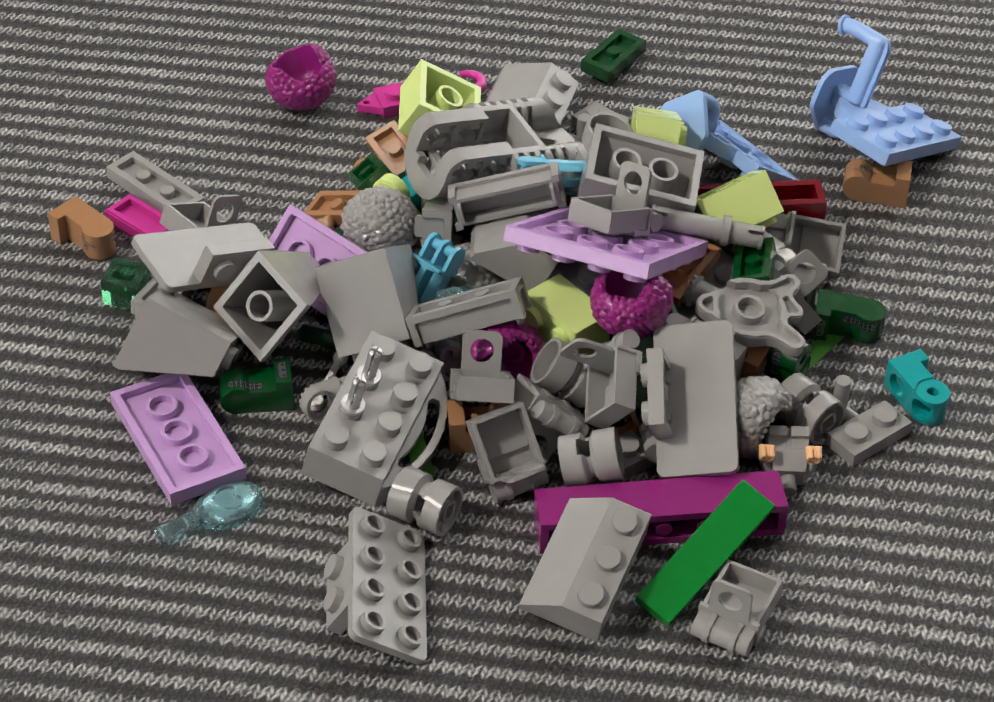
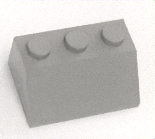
(535, 80)
(673, 167)
(502, 256)
(586, 564)

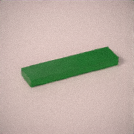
(704, 553)

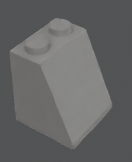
(368, 295)
(269, 298)
(178, 338)

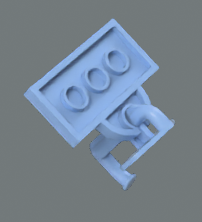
(871, 127)
(705, 130)

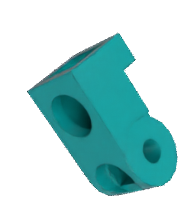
(916, 388)

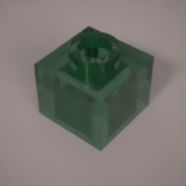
(123, 282)

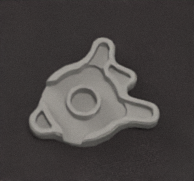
(758, 311)

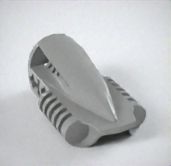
(481, 142)

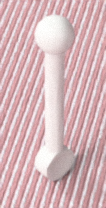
(318, 402)

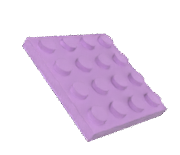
(634, 256)

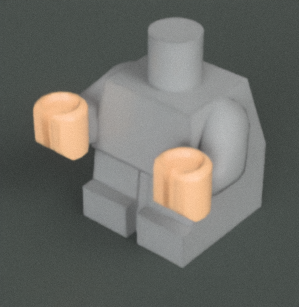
(789, 454)

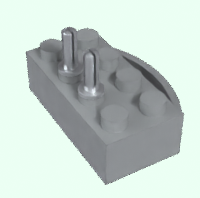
(377, 420)

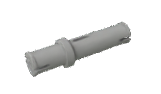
(709, 227)

